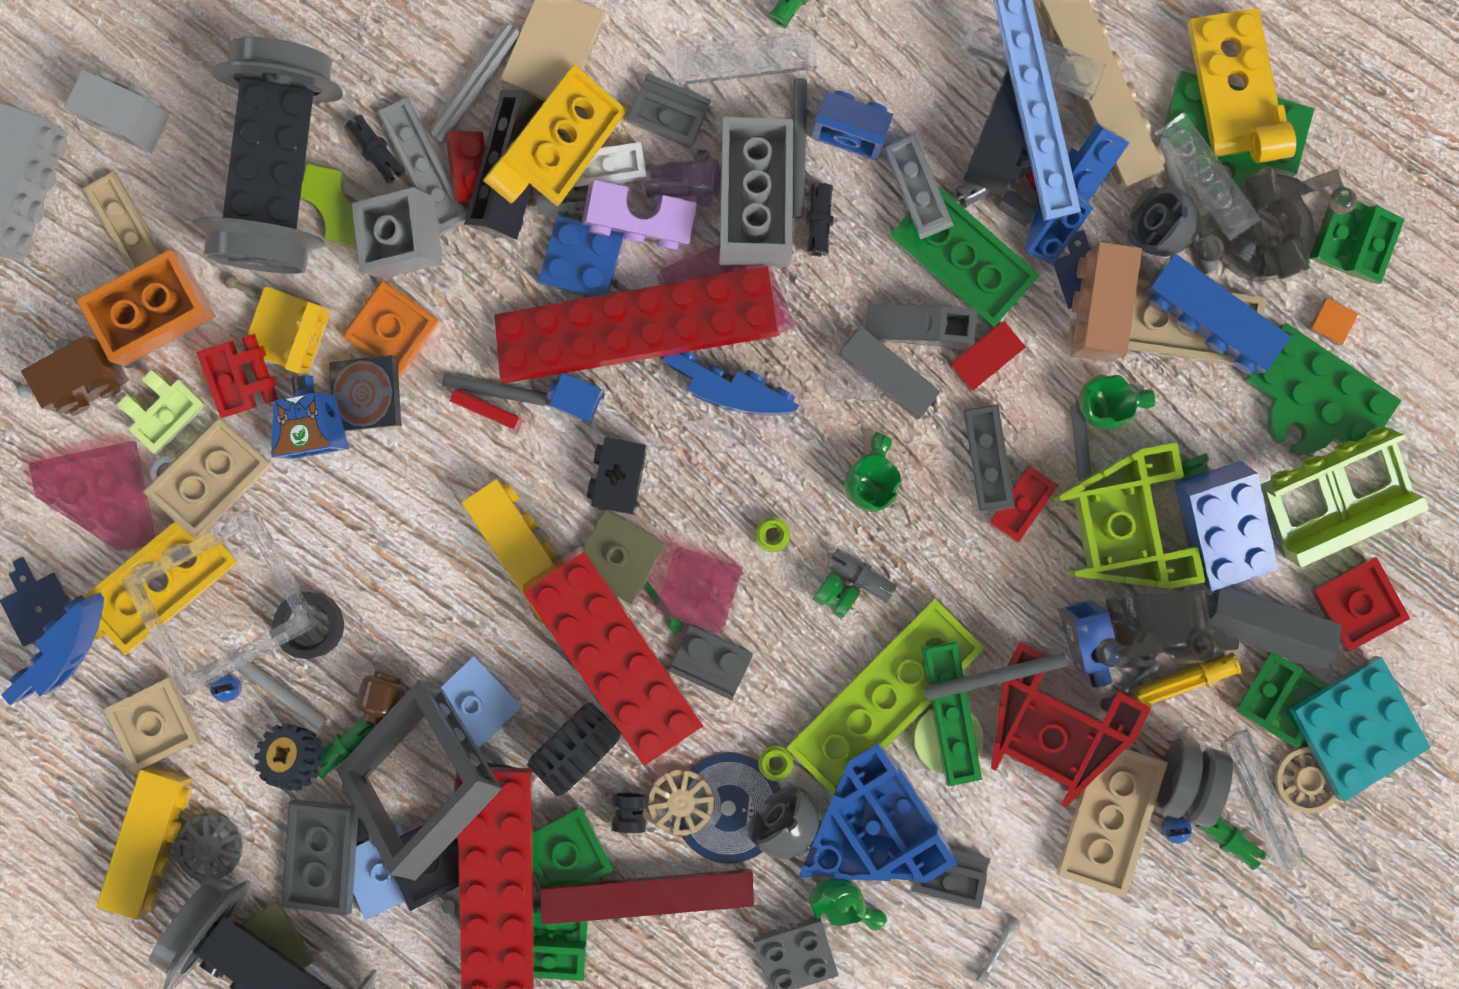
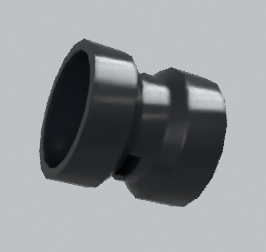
(629, 813)

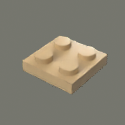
(152, 724)

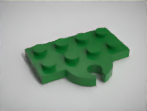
(1188, 99)
(1320, 396)

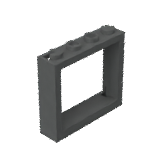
(455, 814)

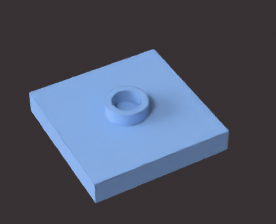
(480, 700)
(373, 885)

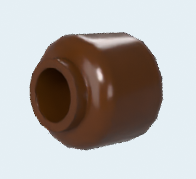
(378, 695)

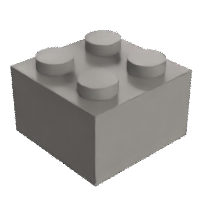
(117, 109)
(396, 233)

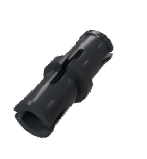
(374, 148)
(820, 219)

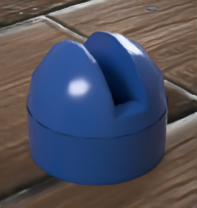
(226, 696)
(1174, 823)

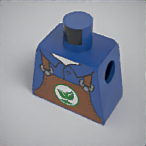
(306, 423)
(1084, 628)

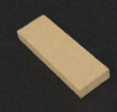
(122, 220)

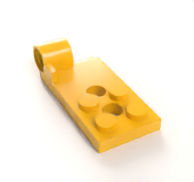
(1244, 118)
(542, 156)
(119, 615)

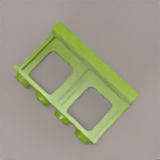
(1345, 516)

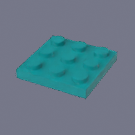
(1359, 728)

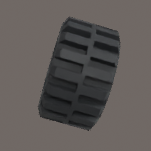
(574, 749)

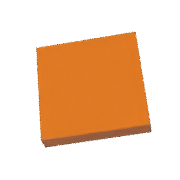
(391, 326)

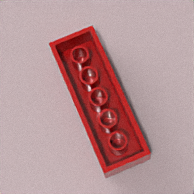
(612, 655)

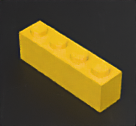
(510, 532)
(144, 843)

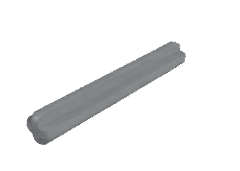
(474, 82)

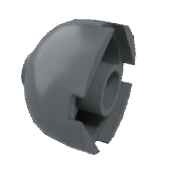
(1163, 221)
(786, 825)

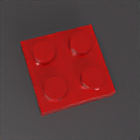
(1361, 602)

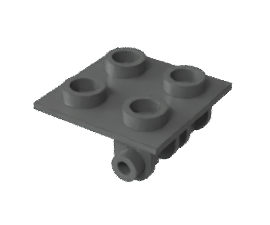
(796, 955)

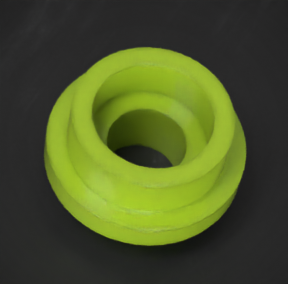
(784, 534)
(775, 774)

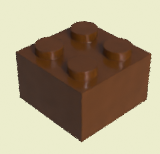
(74, 377)

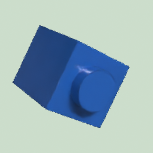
(574, 397)

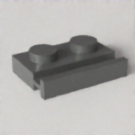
(669, 111)
(711, 662)
(960, 884)

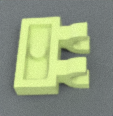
(166, 416)

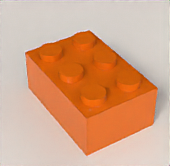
(146, 308)

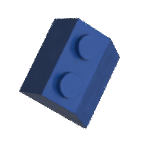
(852, 124)

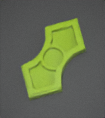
(325, 190)

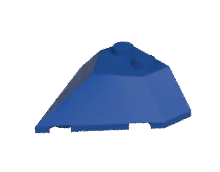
(878, 827)

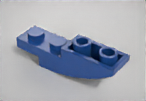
(1089, 169)
(742, 395)
(61, 650)

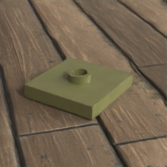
(623, 555)
(277, 930)

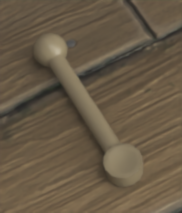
(231, 282)

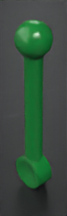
(674, 625)

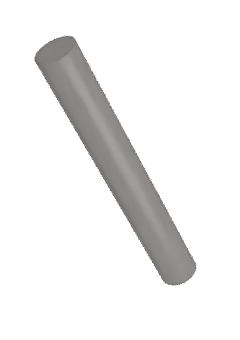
(283, 695)

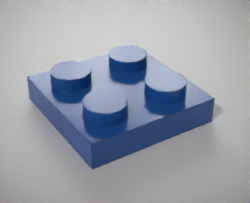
(580, 259)

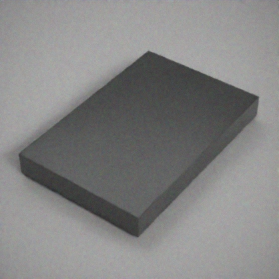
(320, 857)

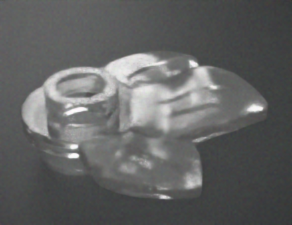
(858, 385)

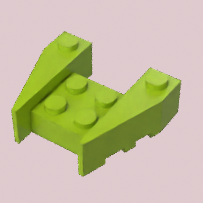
(1122, 526)

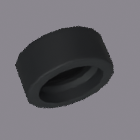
(334, 634)

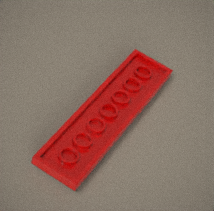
(636, 325)
(498, 888)

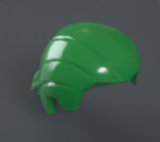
(1110, 402)
(873, 478)
(844, 904)

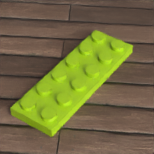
(880, 698)

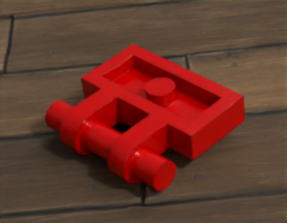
(228, 379)

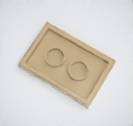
(550, 44)
(207, 478)

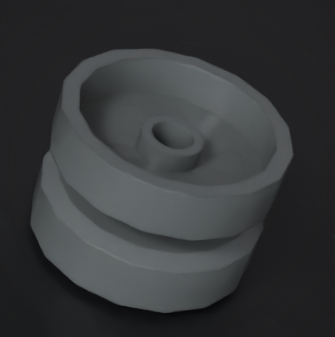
(1195, 783)

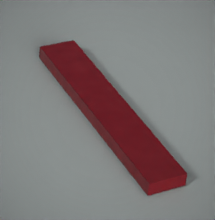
(646, 896)

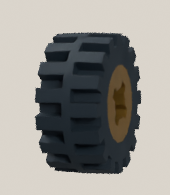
(301, 760)

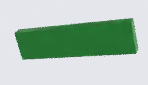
(952, 715)

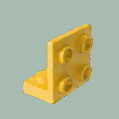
(289, 329)

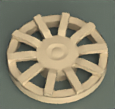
(1306, 779)
(681, 802)

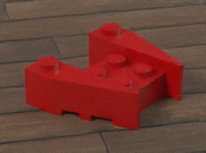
(1059, 736)

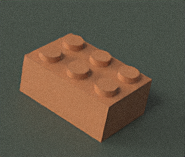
(1104, 302)

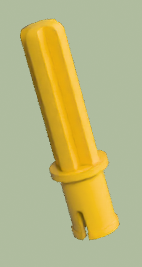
(1189, 679)

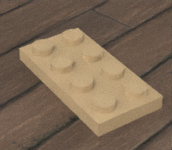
(1160, 333)
(1112, 823)

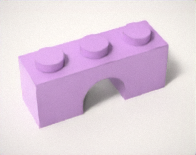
(608, 211)

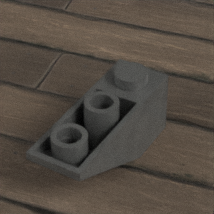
(923, 325)

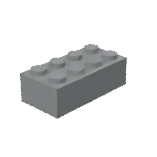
(27, 172)
(756, 191)

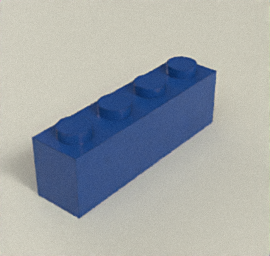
(1215, 315)

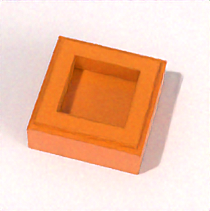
(1333, 321)

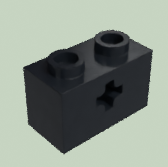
(631, 459)

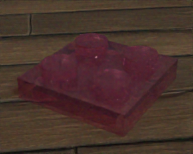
(698, 589)

